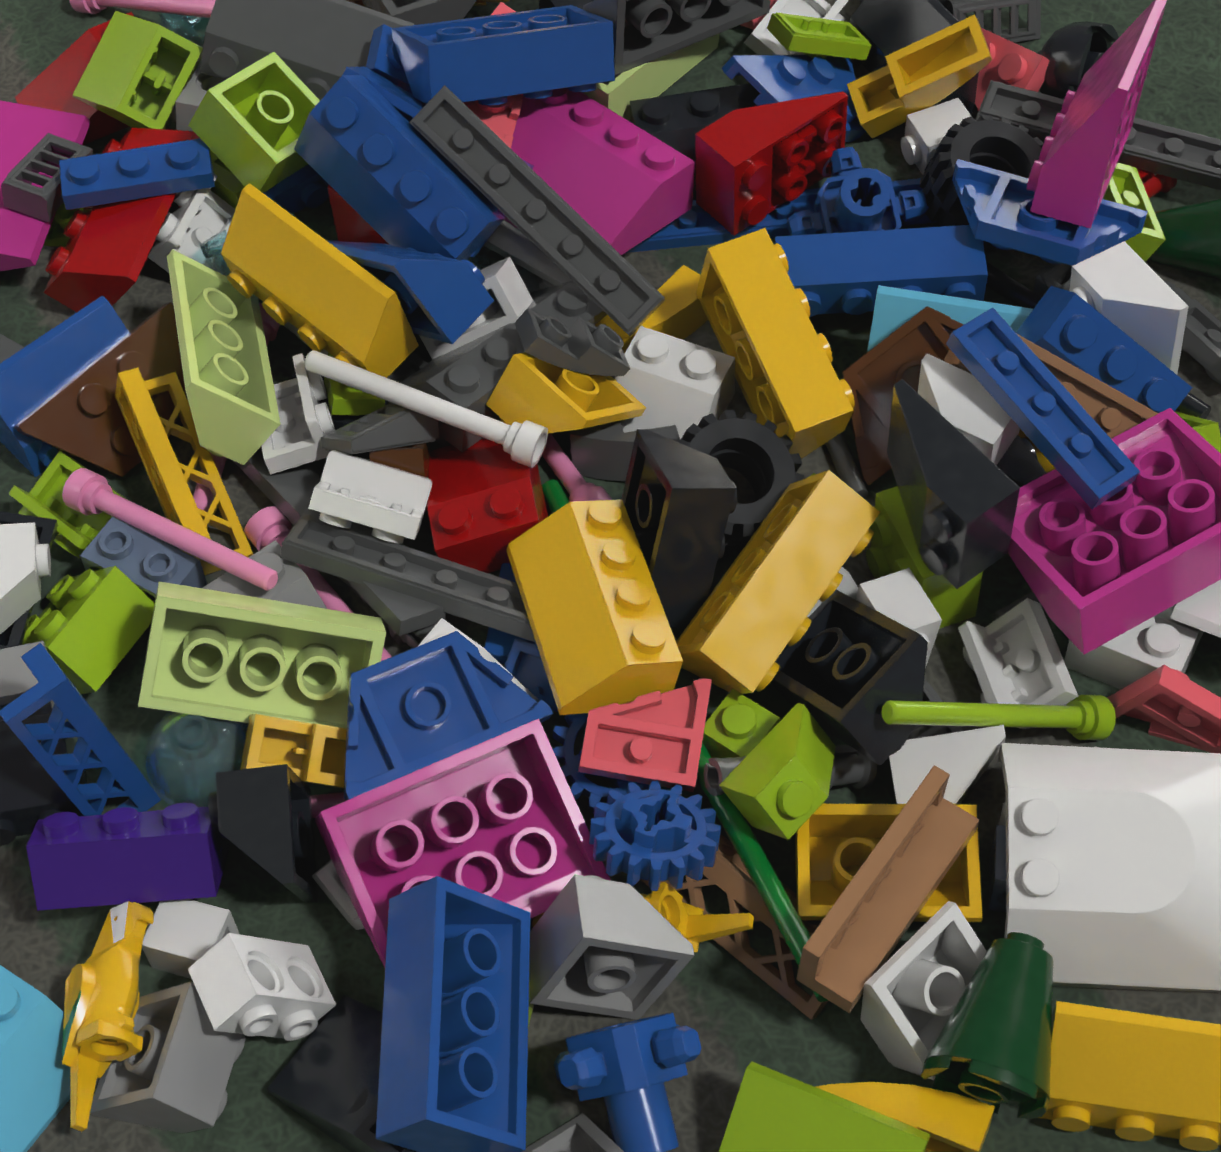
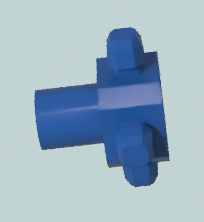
(857, 201)
(629, 1070)

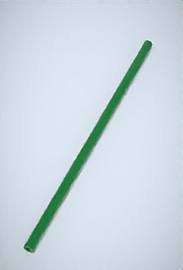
(735, 826)

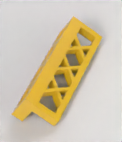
(165, 472)

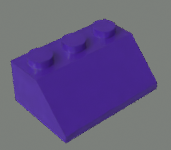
(126, 857)

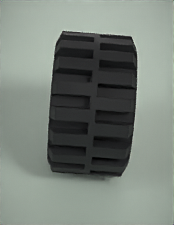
(982, 143)
(754, 453)

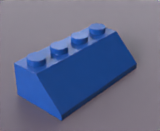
(508, 54)
(393, 173)
(845, 268)
(454, 1022)

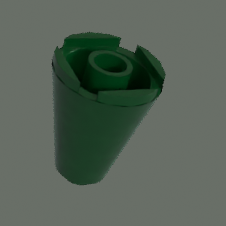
(1191, 238)
(1000, 1030)

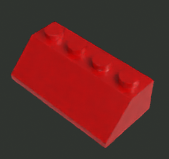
(110, 239)

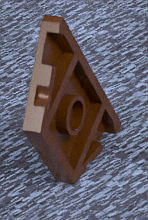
(874, 378)
(84, 413)

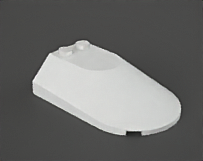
(1116, 864)

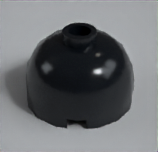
(1072, 53)

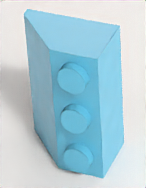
(31, 1066)

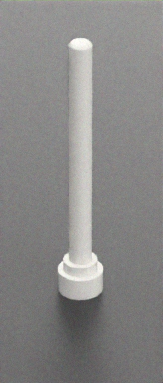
(522, 441)

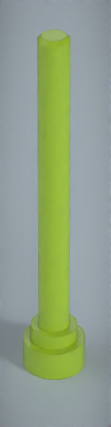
(1084, 717)

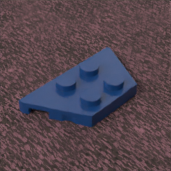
(797, 77)
(1001, 215)
(427, 709)

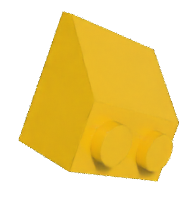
(559, 396)

